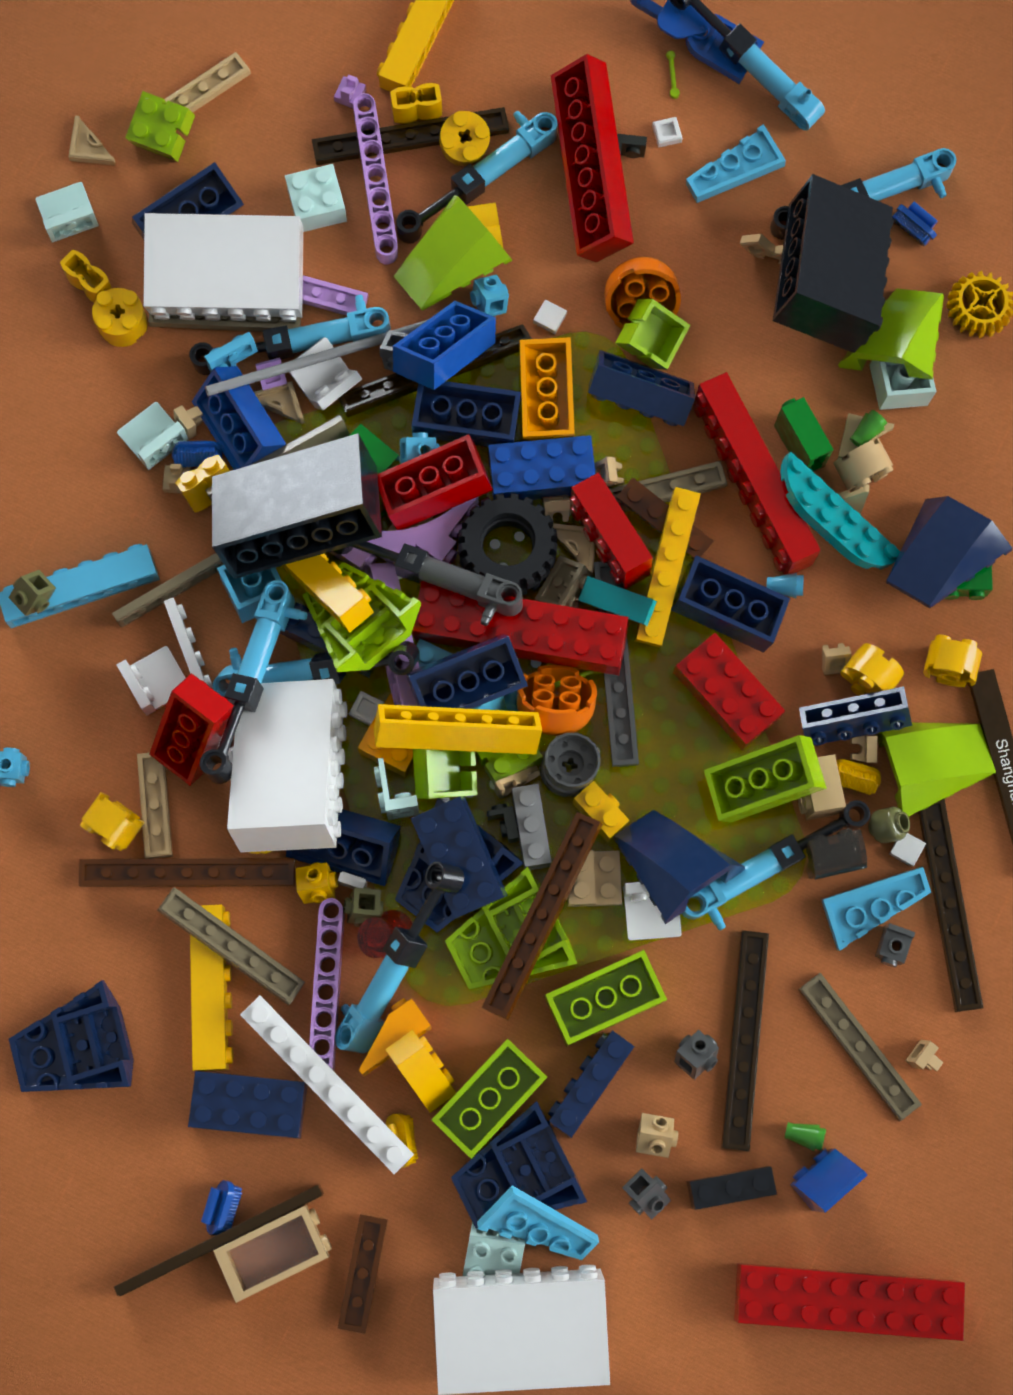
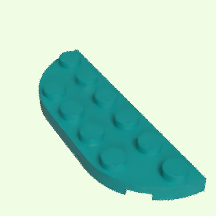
(834, 517)

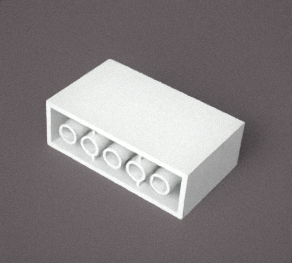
(223, 266)
(289, 769)
(521, 1330)

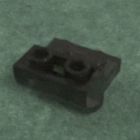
(836, 854)

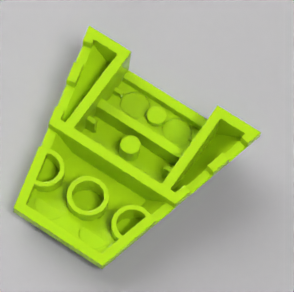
(449, 256)
(906, 334)
(375, 636)
(935, 761)
(487, 937)

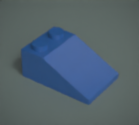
(827, 1180)

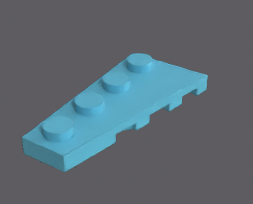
(743, 163)
(867, 906)
(537, 1223)

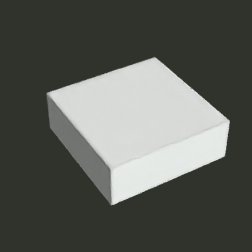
(667, 132)
(550, 316)
(365, 708)
(907, 849)
(351, 881)

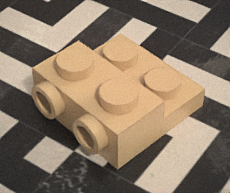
(598, 881)

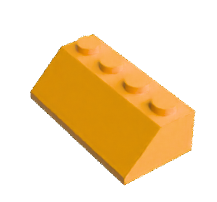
(547, 388)

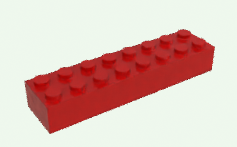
(591, 159)
(755, 475)
(537, 633)
(849, 1302)

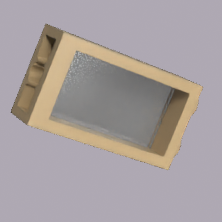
(272, 1252)

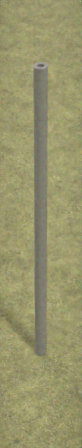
(304, 361)

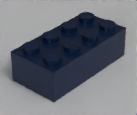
(466, 409)
(730, 604)
(453, 838)
(247, 1104)

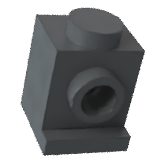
(885, 951)

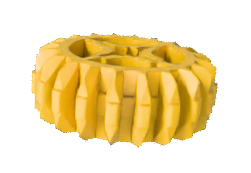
(980, 318)

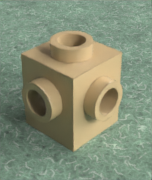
(656, 1135)

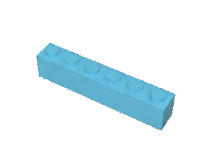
(88, 583)

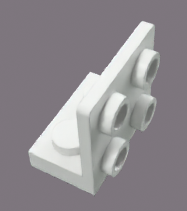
(325, 380)
(152, 679)
(644, 918)

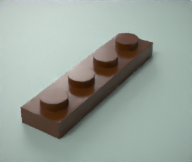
(654, 512)
(362, 1273)

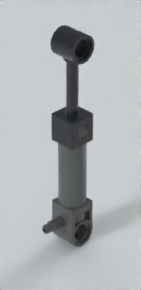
(418, 566)

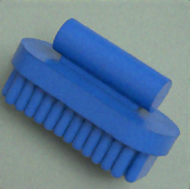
(916, 222)
(194, 452)
(221, 1207)

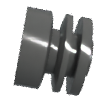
(572, 750)

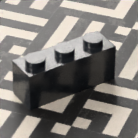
(731, 1187)

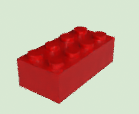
(433, 483)
(610, 531)
(728, 691)
(190, 727)

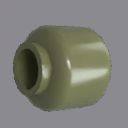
(889, 824)

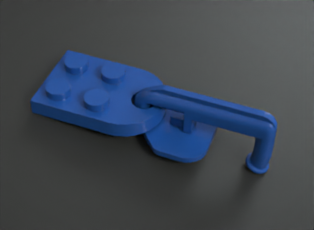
(693, 27)

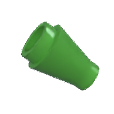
(868, 428)
(807, 1135)

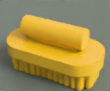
(858, 776)
(403, 1127)

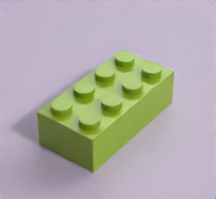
(765, 779)
(605, 998)
(489, 1098)

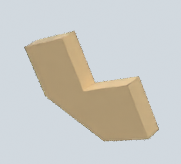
(760, 247)

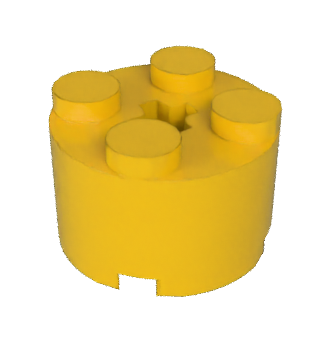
(459, 124)
(123, 304)
(953, 661)
(871, 671)
(112, 821)

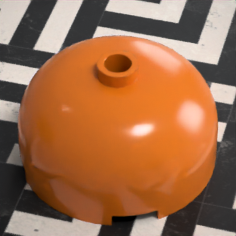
(640, 280)
(559, 709)

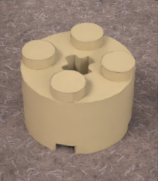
(863, 464)

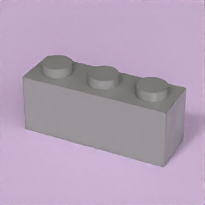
(531, 827)

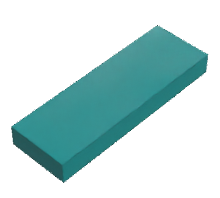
(617, 600)

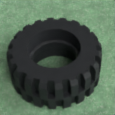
(515, 514)

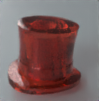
(376, 931)

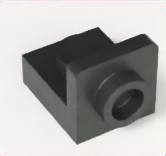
(632, 145)
(509, 825)

